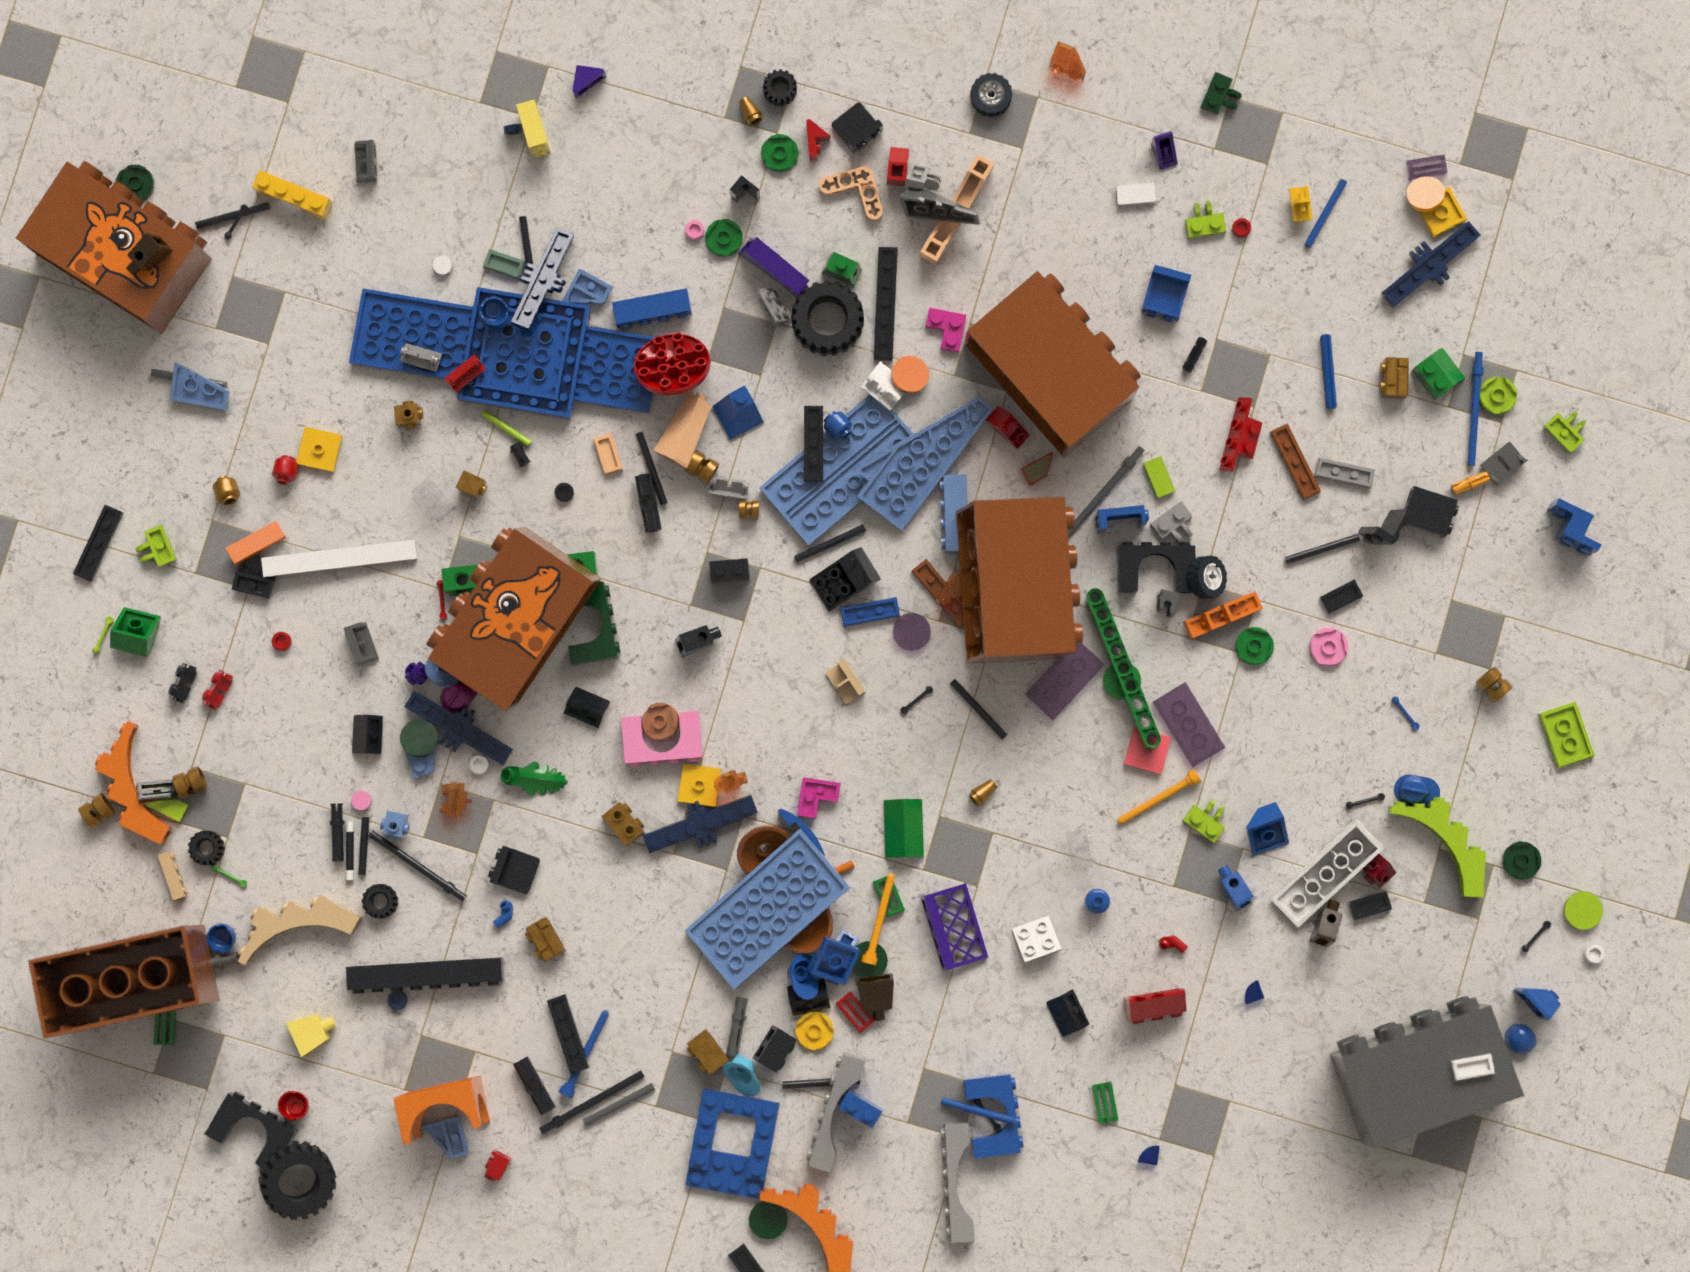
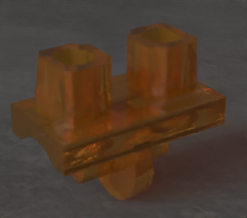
(730, 781)
(457, 799)

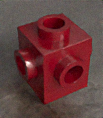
(1378, 871)

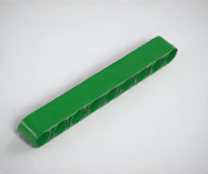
(1122, 659)

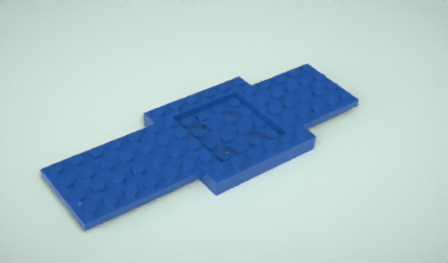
(577, 361)

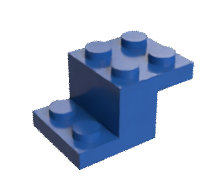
(1573, 527)

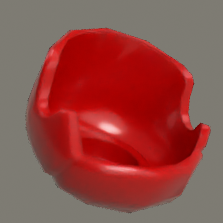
(293, 1105)

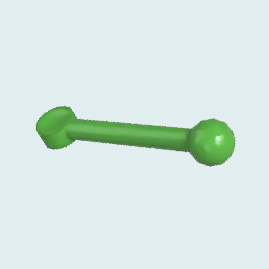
(243, 883)

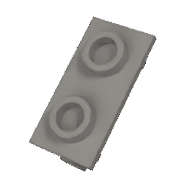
(420, 357)
(720, 487)

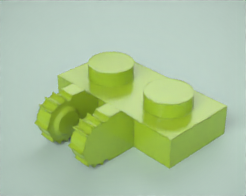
(1205, 225)
(1564, 433)
(160, 547)
(1204, 823)

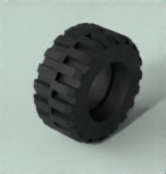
(827, 293)
(311, 1200)

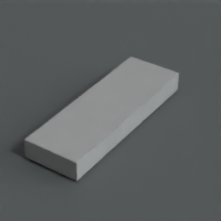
(1344, 473)

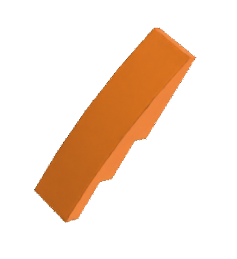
(1222, 615)

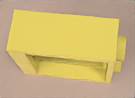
(533, 128)

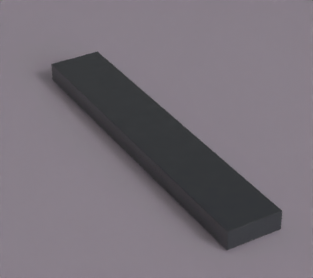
(885, 303)

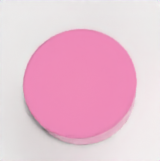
(694, 230)
(361, 800)

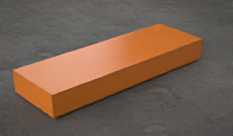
(255, 543)

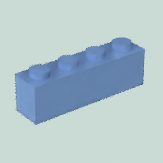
(954, 498)

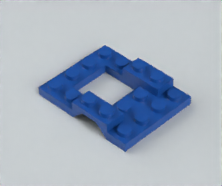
(725, 1170)

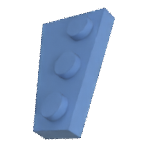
(196, 389)

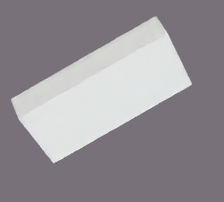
(1135, 194)
(1472, 1067)

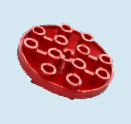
(672, 364)

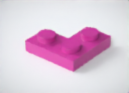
(951, 324)
(813, 791)

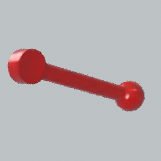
(443, 615)

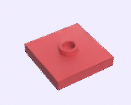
(1146, 759)

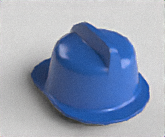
(1416, 789)
(803, 983)

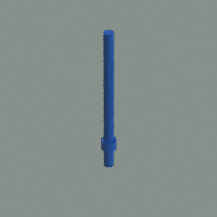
(1477, 372)

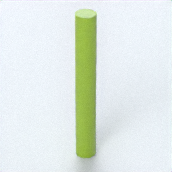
(506, 428)

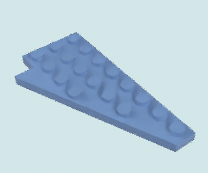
(910, 470)

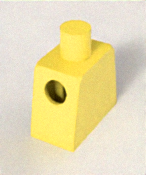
(310, 1032)

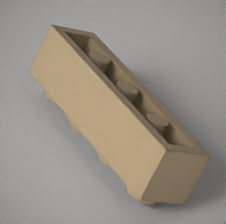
(172, 875)

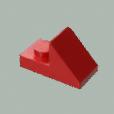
(814, 135)

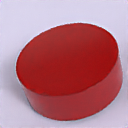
(1241, 228)
(281, 641)

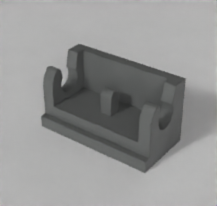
(365, 161)
(1167, 599)
(361, 643)

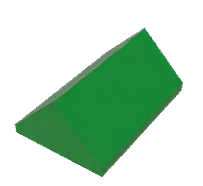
(903, 828)

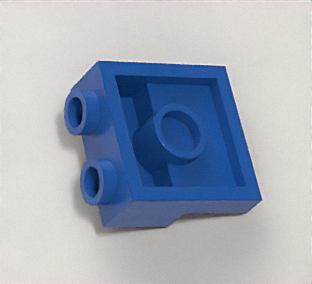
(833, 961)

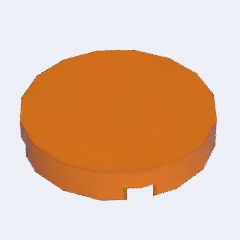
(910, 374)

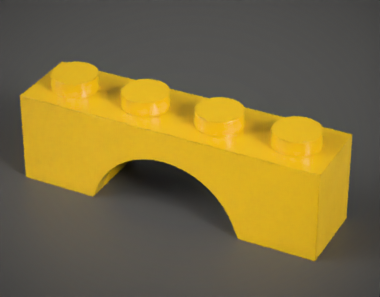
(293, 194)

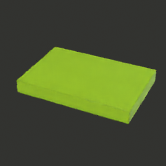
(1566, 734)

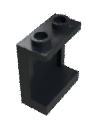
(1431, 511)

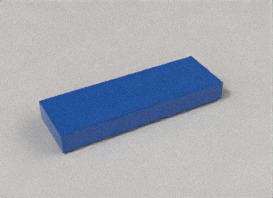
(870, 611)

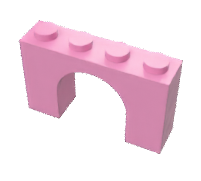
(687, 748)

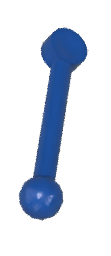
(1415, 725)

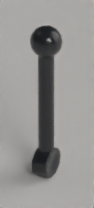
(243, 208)
(904, 710)
(1380, 797)
(1546, 924)
(997, 1127)

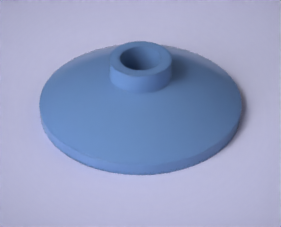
(434, 675)

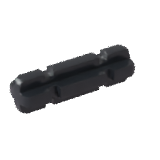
(1194, 354)

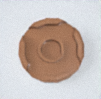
(660, 721)

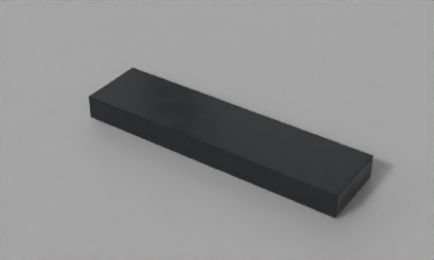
(813, 443)
(98, 543)
(568, 1034)

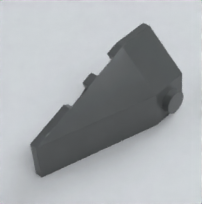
(931, 206)

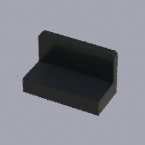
(741, 186)
(586, 707)
(367, 734)
(803, 1006)
(1068, 1013)

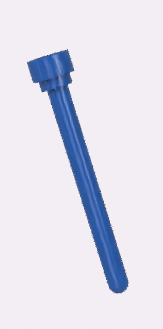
(568, 1088)

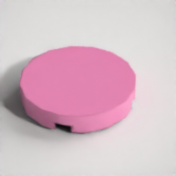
(1328, 647)

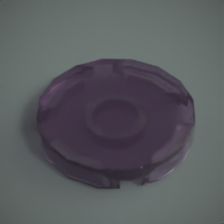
(911, 631)

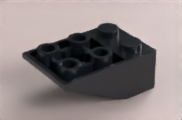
(845, 579)

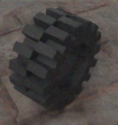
(780, 98)
(217, 852)
(368, 901)

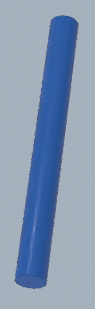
(1325, 213)
(978, 1111)

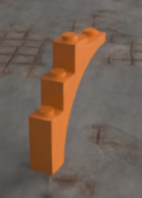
(123, 790)
(805, 1204)

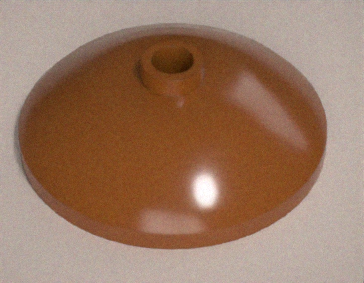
(749, 851)
(812, 936)

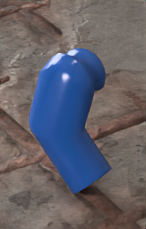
(506, 914)

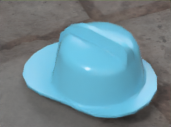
(742, 1075)

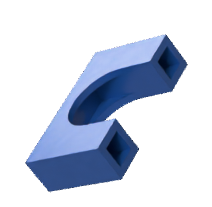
(1006, 1140)

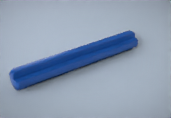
(1328, 371)

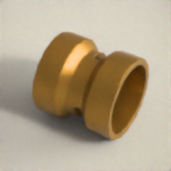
(744, 509)

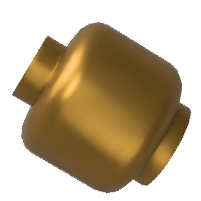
(226, 490)

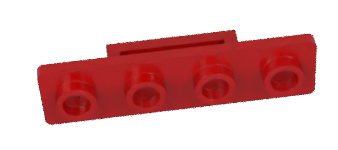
(1242, 435)

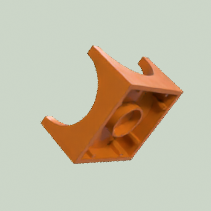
(463, 1094)

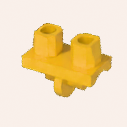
(1300, 204)

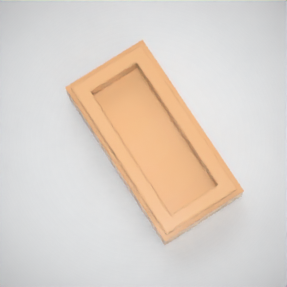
(608, 454)

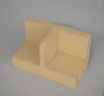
(845, 682)

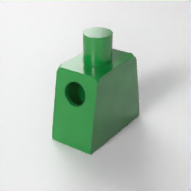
(842, 269)

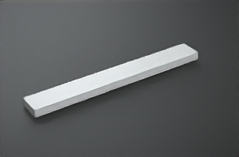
(339, 558)

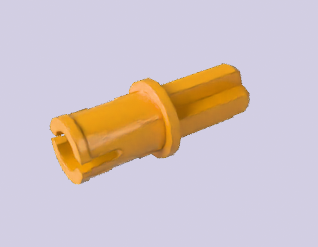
(1470, 483)

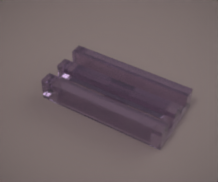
(1412, 176)

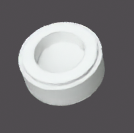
(442, 265)
(479, 765)
(1594, 954)

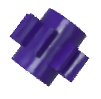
(416, 673)

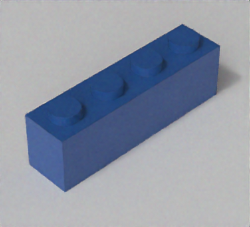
(652, 308)

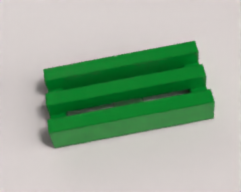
(888, 914)
(164, 1029)
(1112, 1099)

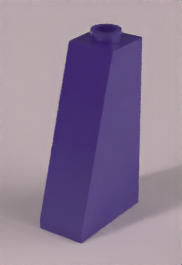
(774, 266)

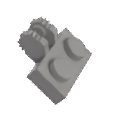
(919, 176)
(1171, 520)

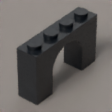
(1131, 555)
(236, 1107)

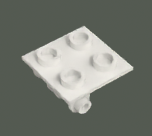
(881, 387)
(1036, 939)

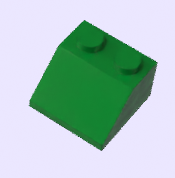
(1438, 373)
(134, 632)

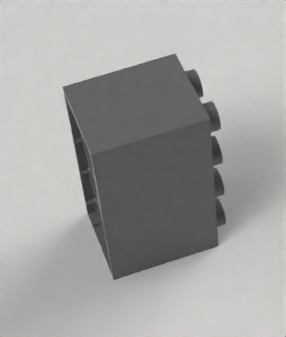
(1406, 1075)

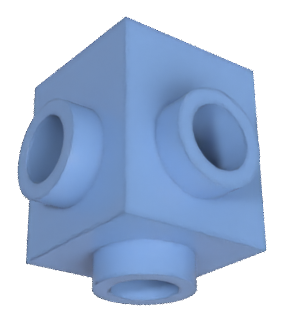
(388, 822)

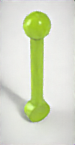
(109, 620)

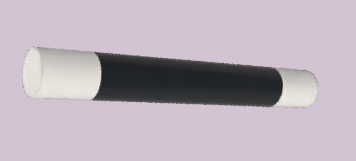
(349, 850)

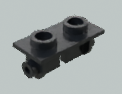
(183, 675)

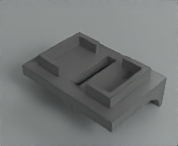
(1510, 457)

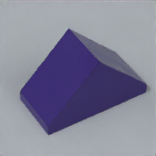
(586, 78)
(1164, 150)

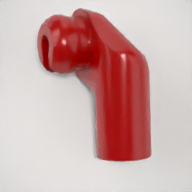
(1172, 941)

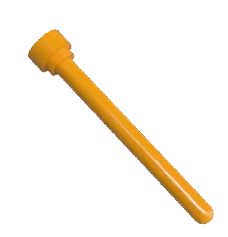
(1191, 779)
(870, 955)

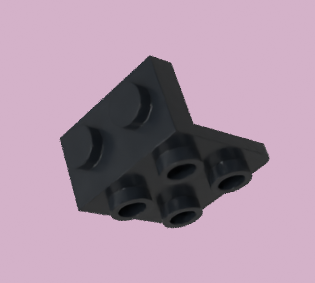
(857, 127)
(1389, 531)
(514, 869)

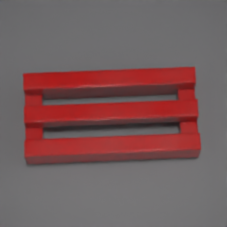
(844, 999)

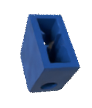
(1238, 896)

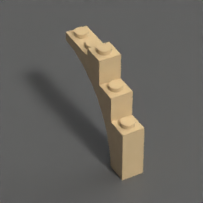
(269, 924)

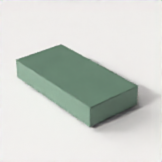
(503, 264)

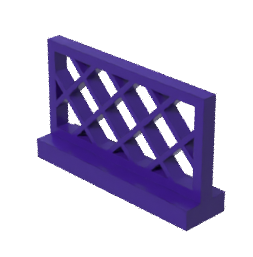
(938, 932)

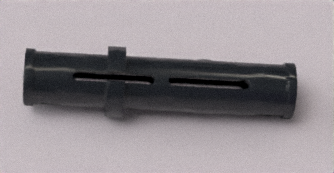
(337, 831)

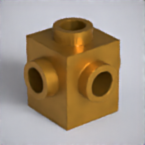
(401, 415)

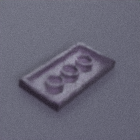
(1064, 681)
(1188, 724)

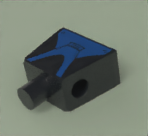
(689, 642)

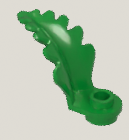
(533, 778)

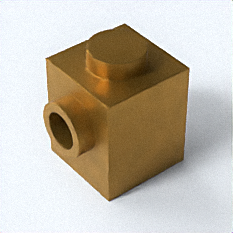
(471, 484)

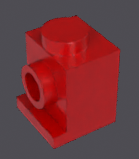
(496, 1166)

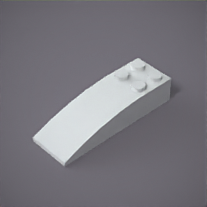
(1327, 872)

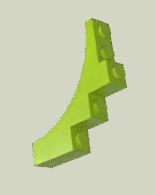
(1470, 862)

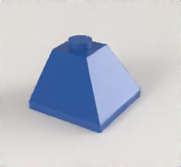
(737, 412)
(1267, 829)
(1540, 1001)

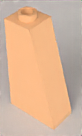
(684, 430)

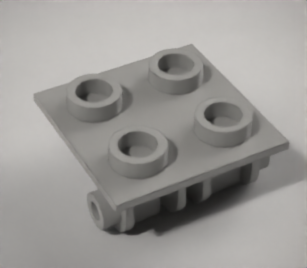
(770, 300)

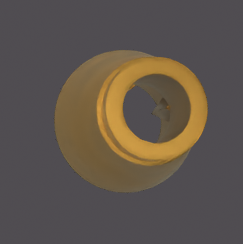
(750, 112)
(982, 792)

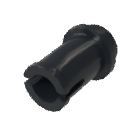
(519, 454)

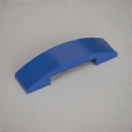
(791, 819)

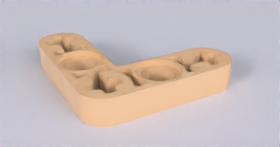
(861, 185)

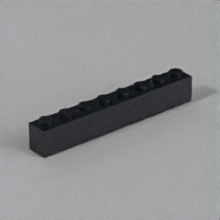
(425, 973)

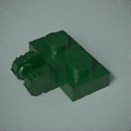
(1216, 93)

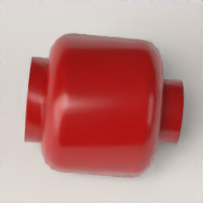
(285, 469)

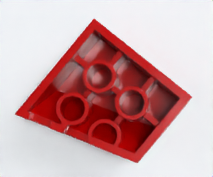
(1155, 1005)

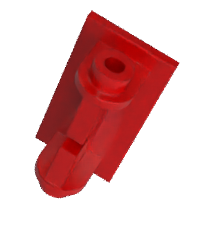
(465, 373)
(212, 695)

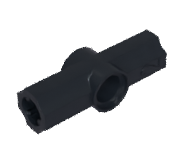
(646, 491)
(527, 1074)

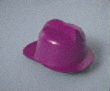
(456, 697)

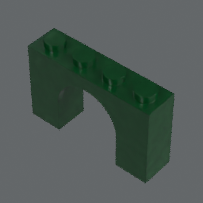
(604, 645)

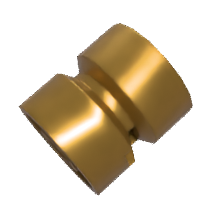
(702, 467)
(1489, 679)
(191, 782)
(101, 806)

